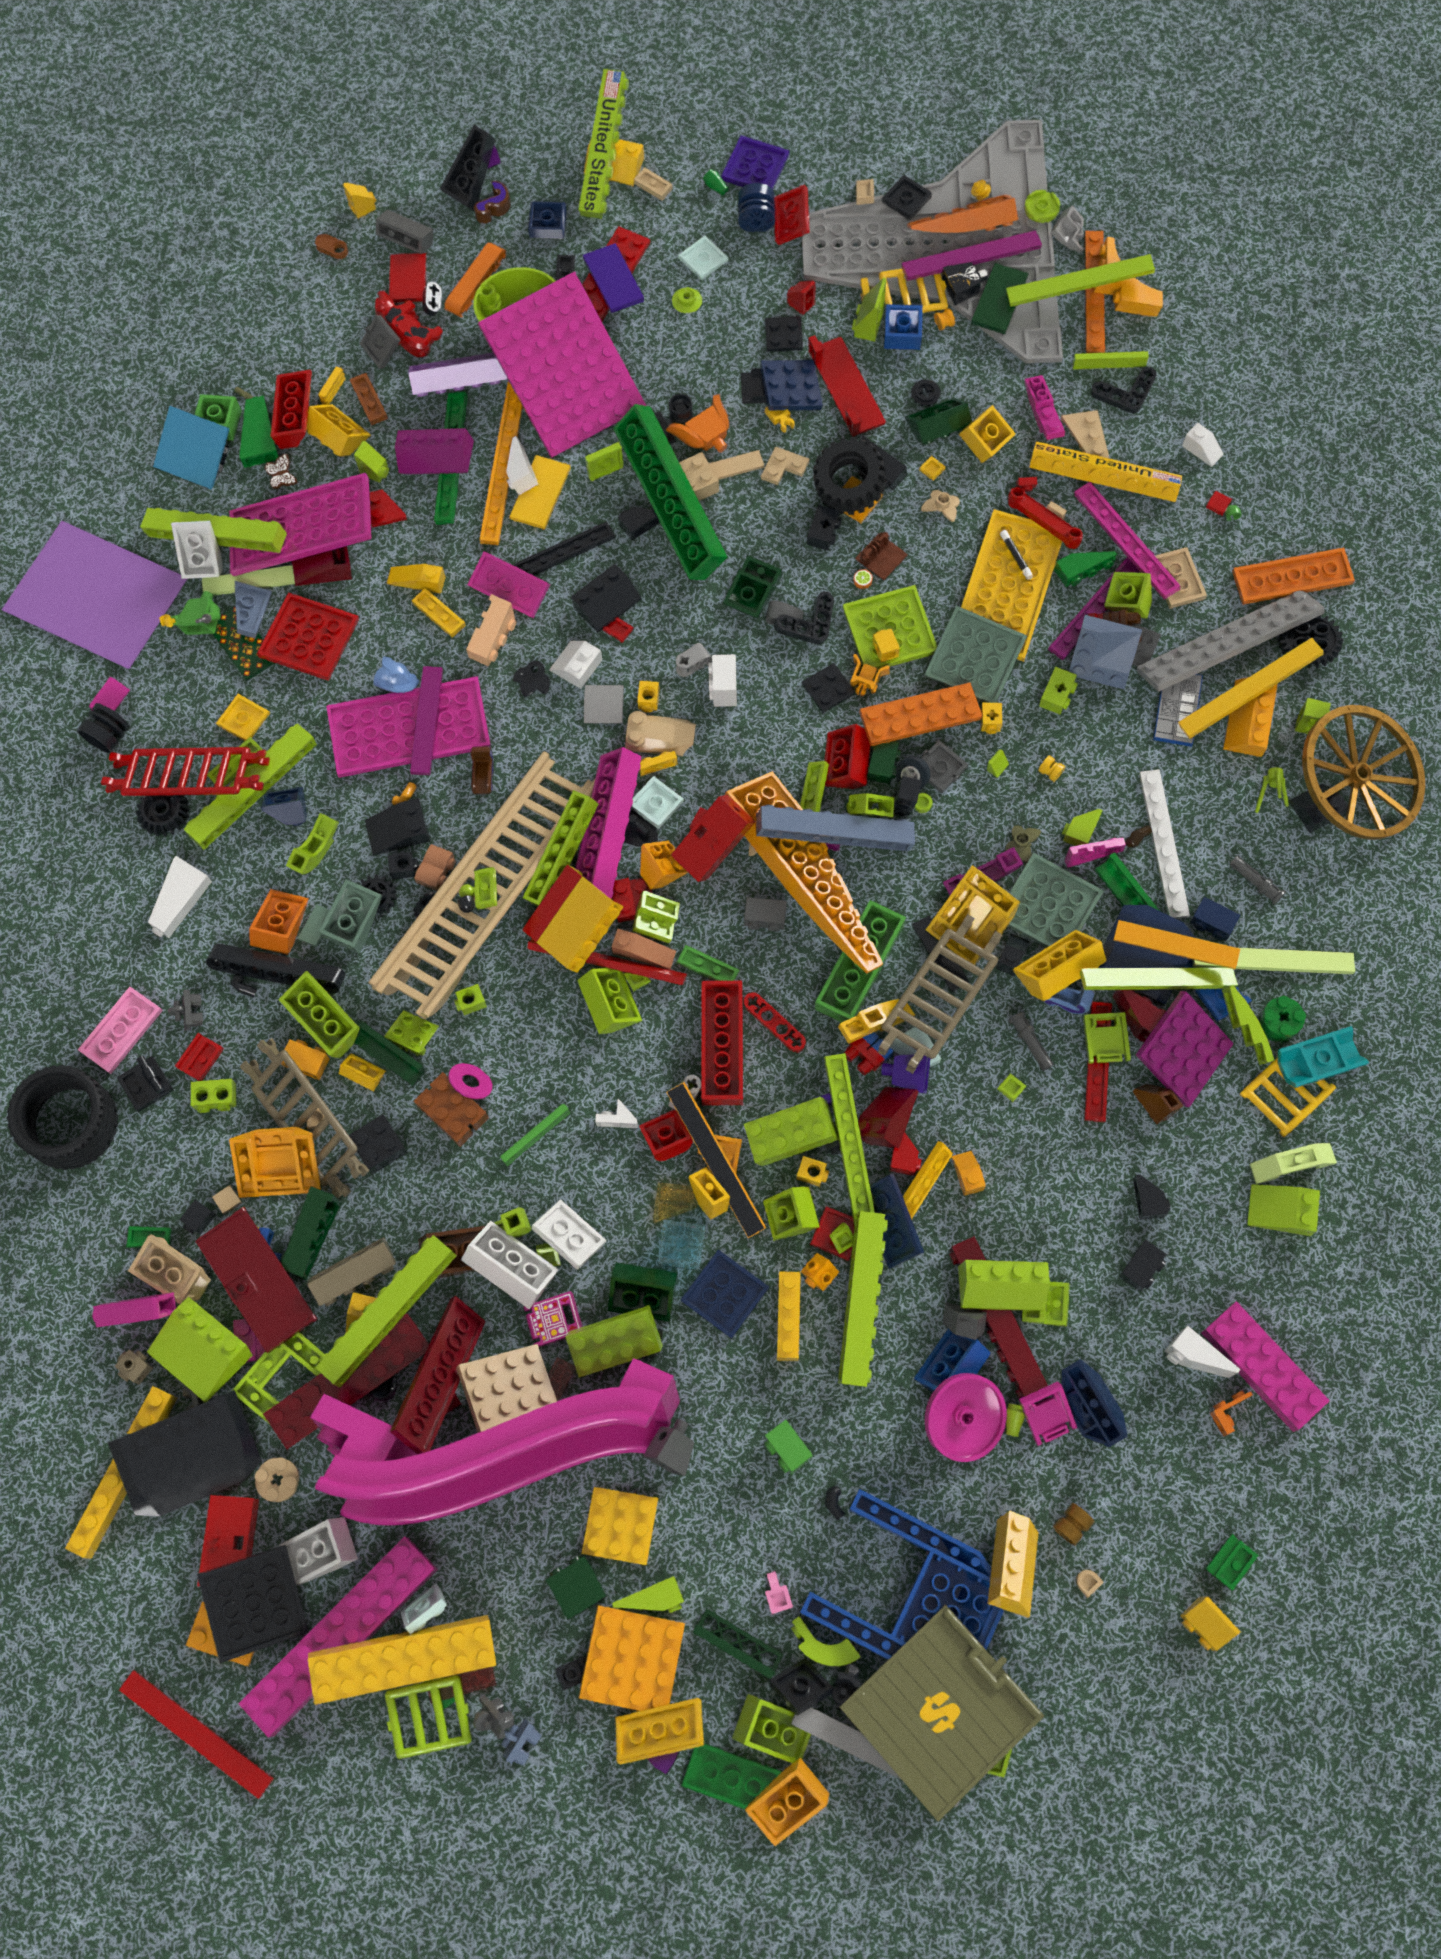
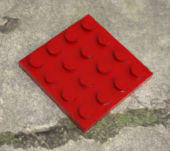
(308, 636)

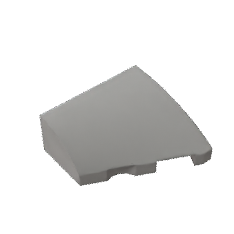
(1069, 229)

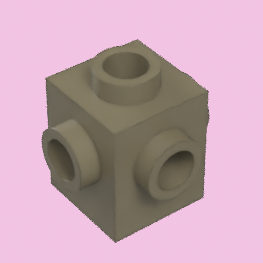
(133, 1366)

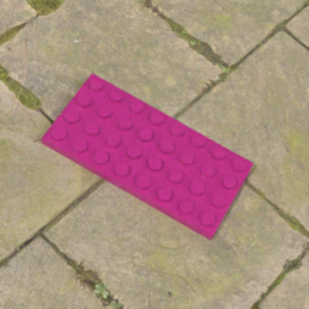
(312, 518)
(381, 729)

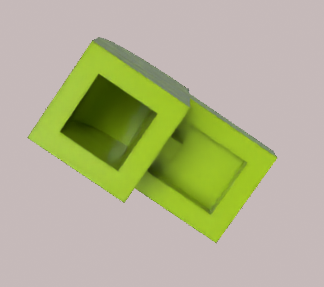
(515, 1223)

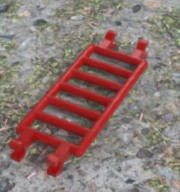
(171, 753)

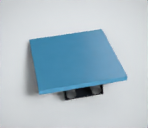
(192, 447)

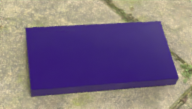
(613, 278)

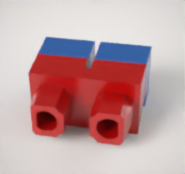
(867, 1050)

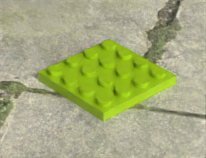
(892, 610)

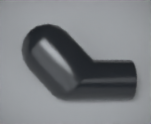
(831, 1502)

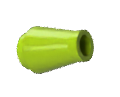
(1014, 1419)

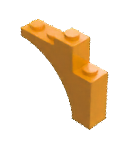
(1130, 294)

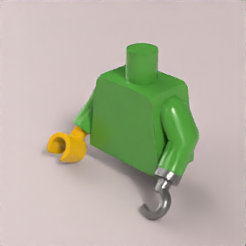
(197, 616)

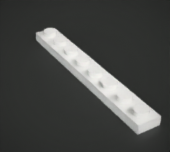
(1164, 844)

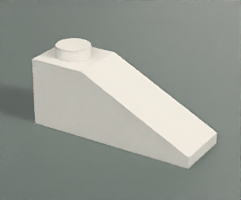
(519, 469)

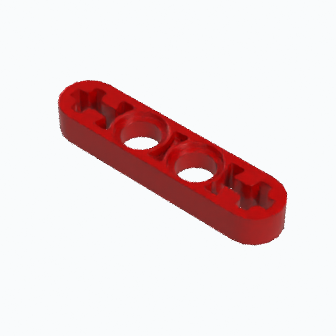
(772, 1024)

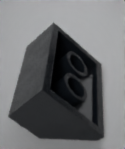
(605, 598)

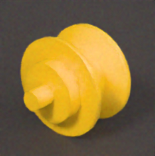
(980, 190)

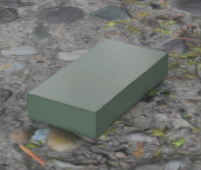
(310, 932)

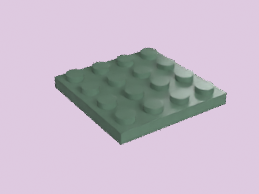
(977, 653)
(1051, 901)

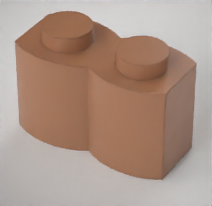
(434, 867)

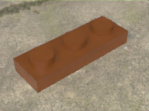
(368, 399)

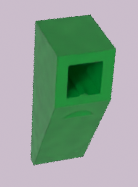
(1081, 565)

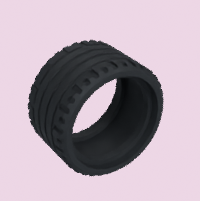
(34, 1093)

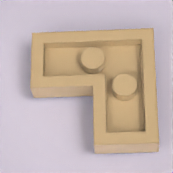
(782, 461)

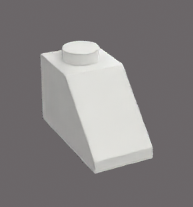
(1203, 444)

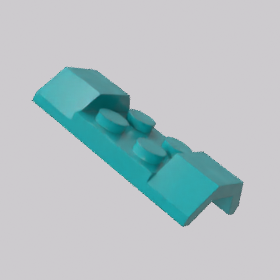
(1320, 1058)

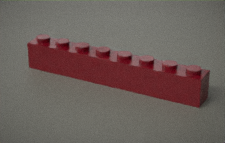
(1005, 1333)

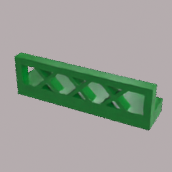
(1126, 892)

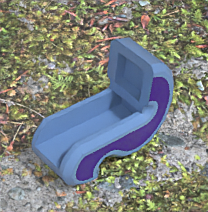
(1072, 1000)

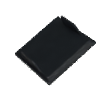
(752, 387)

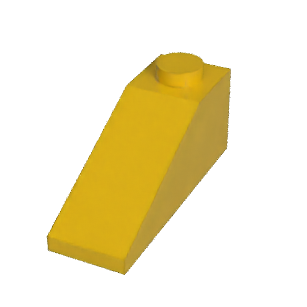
(418, 577)

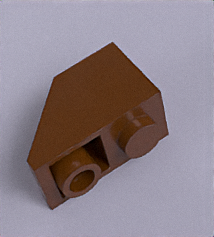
(1158, 1101)

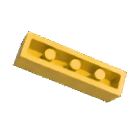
(788, 1316)

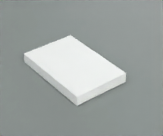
(568, 1234)

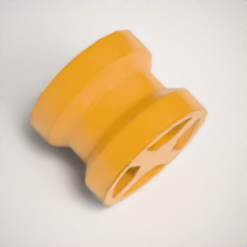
(944, 319)

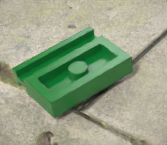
(1231, 1562)

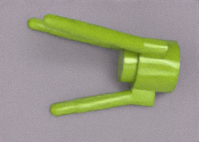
(1275, 779)

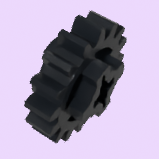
(387, 897)

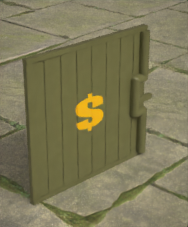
(942, 1712)

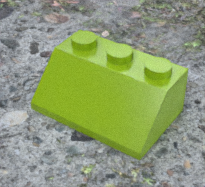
(609, 1000)

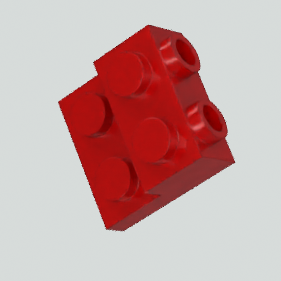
(628, 894)

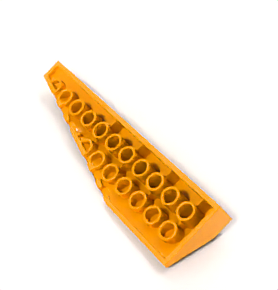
(807, 873)

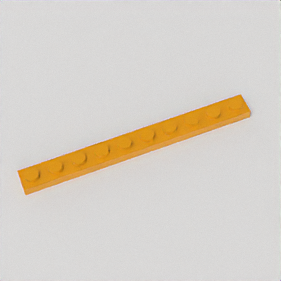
(498, 484)

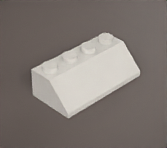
(509, 1264)

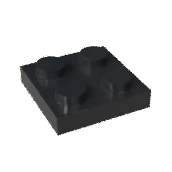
(906, 197)
(784, 334)
(828, 688)
(801, 1686)

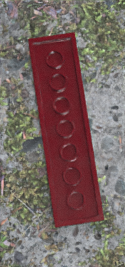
(398, 1349)
(437, 1377)

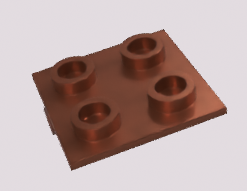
(881, 556)

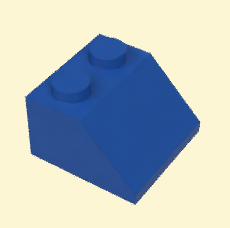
(903, 327)

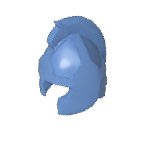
(394, 677)

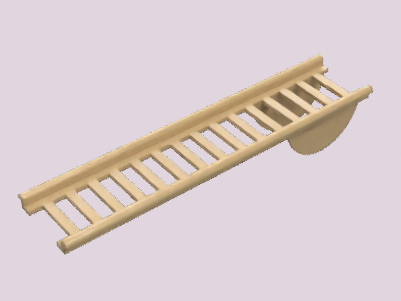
(412, 947)

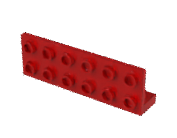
(845, 385)

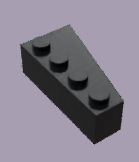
(469, 168)

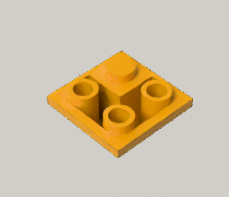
(658, 865)

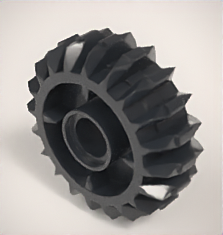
(156, 822)

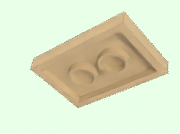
(1183, 570)

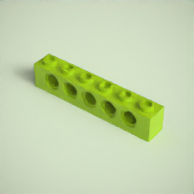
(561, 846)

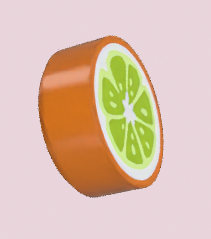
(862, 579)

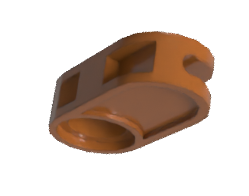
(328, 245)

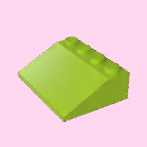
(198, 1350)

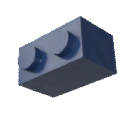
(1215, 919)

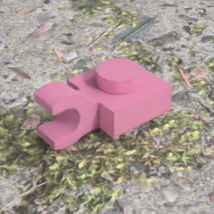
(778, 1596)

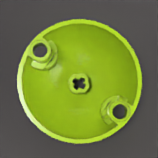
(507, 288)

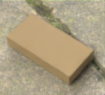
(865, 191)

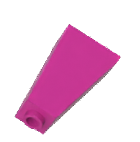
(134, 1310)

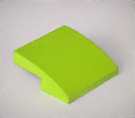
(656, 917)
(1057, 1307)

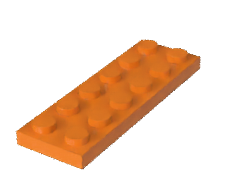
(1293, 574)
(920, 714)

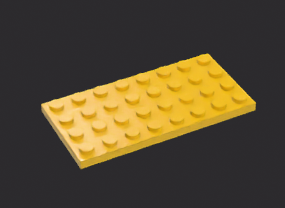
(997, 583)

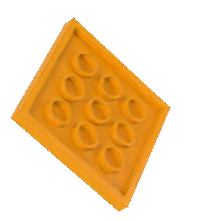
(631, 1659)

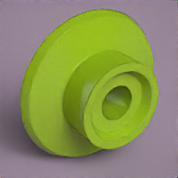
(687, 305)

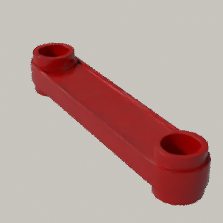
(1045, 518)

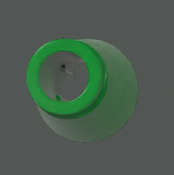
(715, 182)

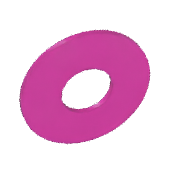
(460, 1070)

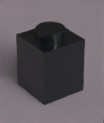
(197, 1217)

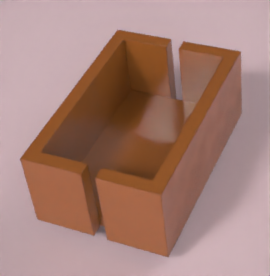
(451, 1110)

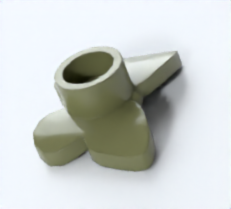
(1022, 841)

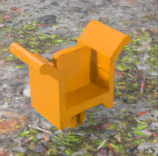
(866, 677)

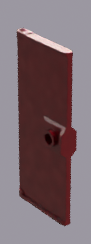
(255, 1280)

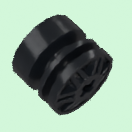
(105, 725)

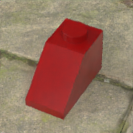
(802, 296)
(905, 1158)

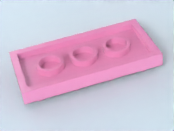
(120, 1030)

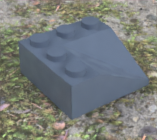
(1105, 651)

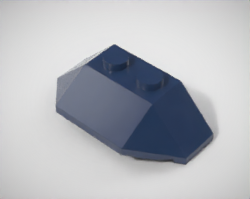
(1093, 1405)

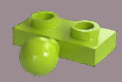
(484, 890)

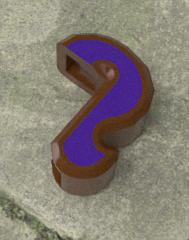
(493, 206)
(482, 769)

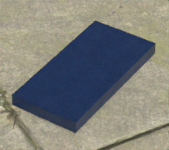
(900, 1237)

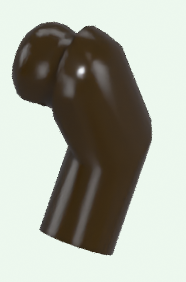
(1137, 836)

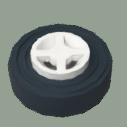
(915, 764)

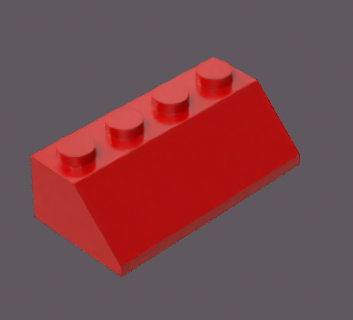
(291, 408)

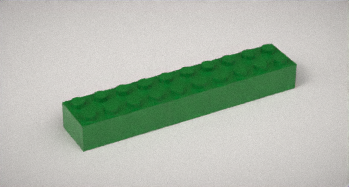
(670, 492)

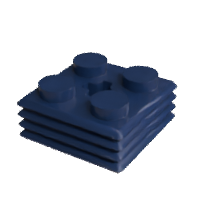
(547, 220)

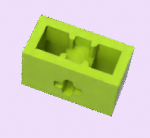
(1054, 700)

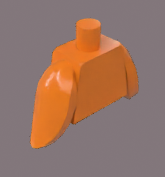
(705, 429)

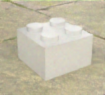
(723, 680)

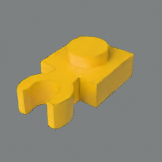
(781, 417)

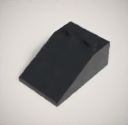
(397, 827)

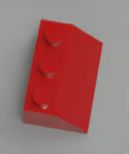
(847, 757)

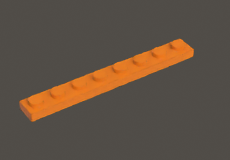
(1094, 301)

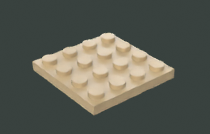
(505, 1386)

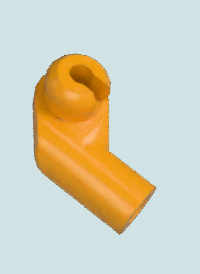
(406, 794)

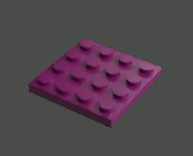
(1184, 1048)

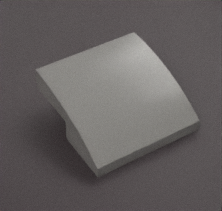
(603, 704)

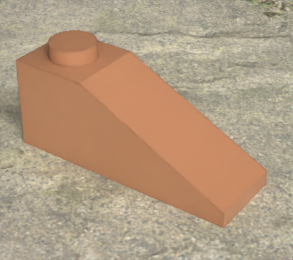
(642, 949)

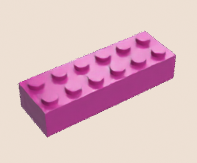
(1265, 1367)

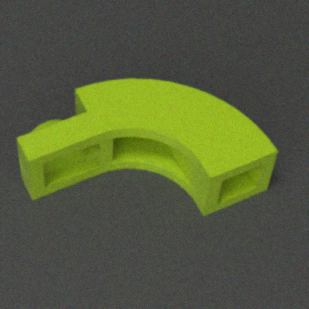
(313, 850)
(829, 1655)

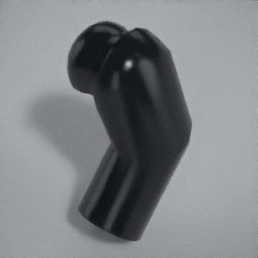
(237, 983)

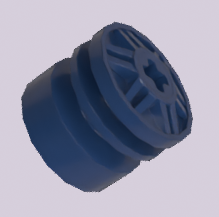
(756, 207)

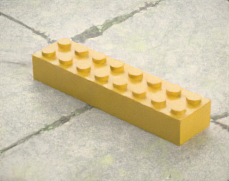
(401, 1659)

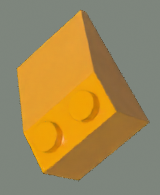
(788, 1802)

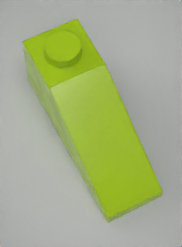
(657, 1597)

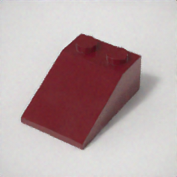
(887, 1117)

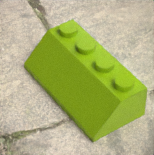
(320, 1015)
(1003, 1285)

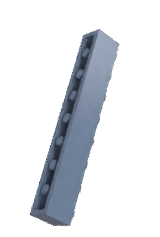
(835, 828)

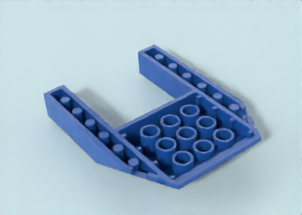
(949, 1576)

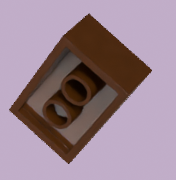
(457, 1242)

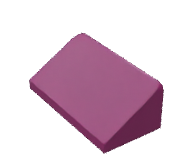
(110, 694)

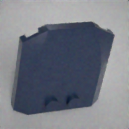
(1130, 956)

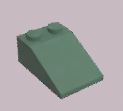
(351, 916)

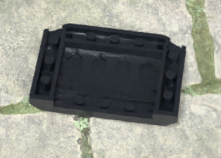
(186, 1456)

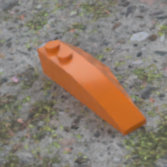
(977, 216)

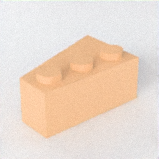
(492, 632)

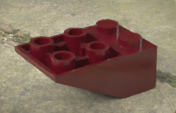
(322, 567)
(1139, 1013)

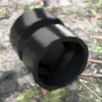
(680, 409)

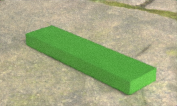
(535, 1134)

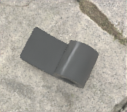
(777, 608)

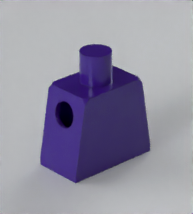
(904, 1078)

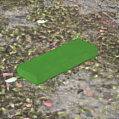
(706, 965)

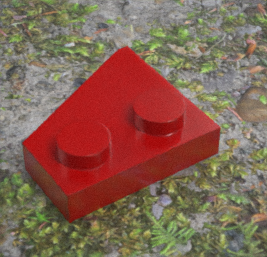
(384, 509)

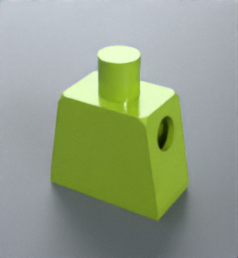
(862, 805)

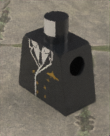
(963, 281)

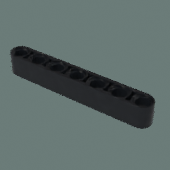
(272, 967)

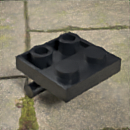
(145, 1083)

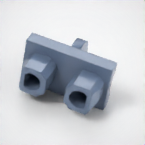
(514, 1749)

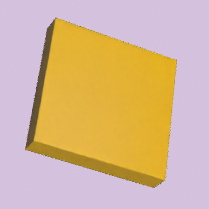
(242, 718)

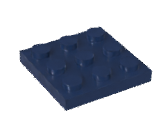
(791, 385)
(724, 1294)

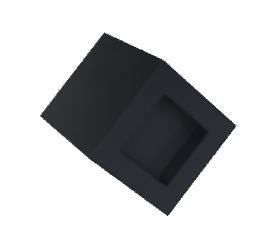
(397, 860)

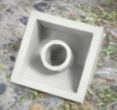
(577, 662)

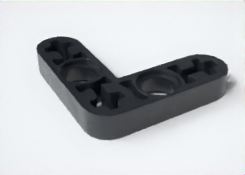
(1126, 397)
(810, 627)

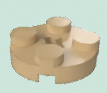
(288, 1485)

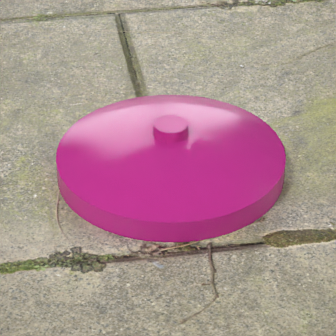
(965, 1417)

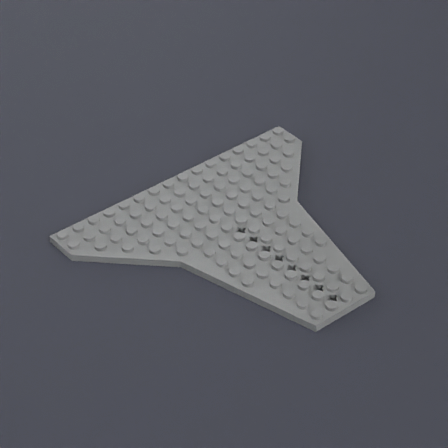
(1008, 162)

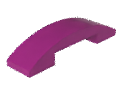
(995, 869)

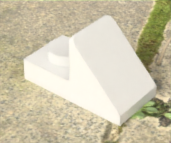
(622, 1119)

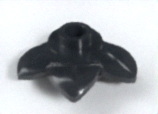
(532, 681)

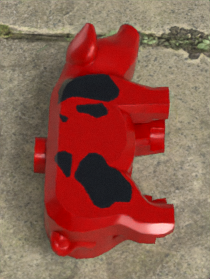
(405, 324)

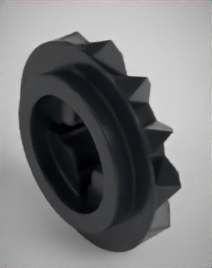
(930, 387)

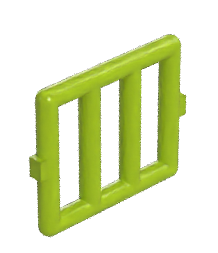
(443, 1743)

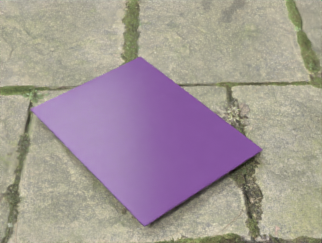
(94, 594)

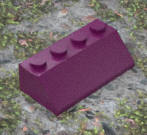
(433, 451)

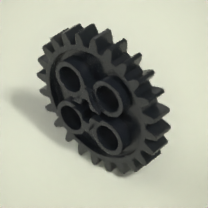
(1328, 640)

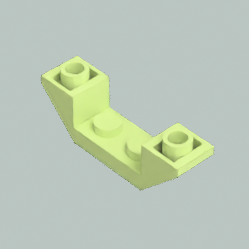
(1293, 1160)

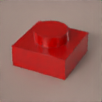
(1027, 483)

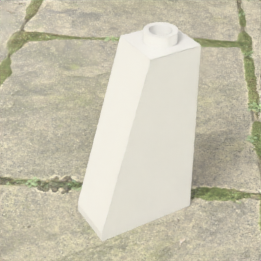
(177, 897)

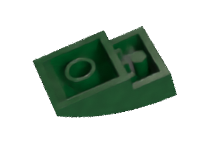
(753, 587)

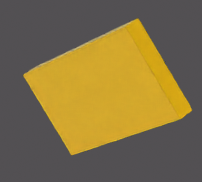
(537, 503)
(659, 1731)

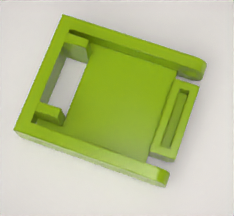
(1106, 1042)

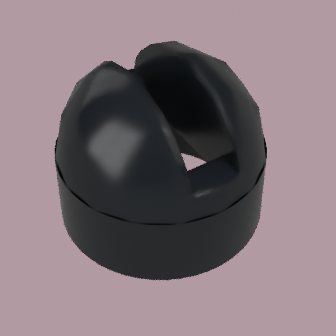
(466, 904)

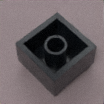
(378, 1144)

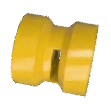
(1051, 768)

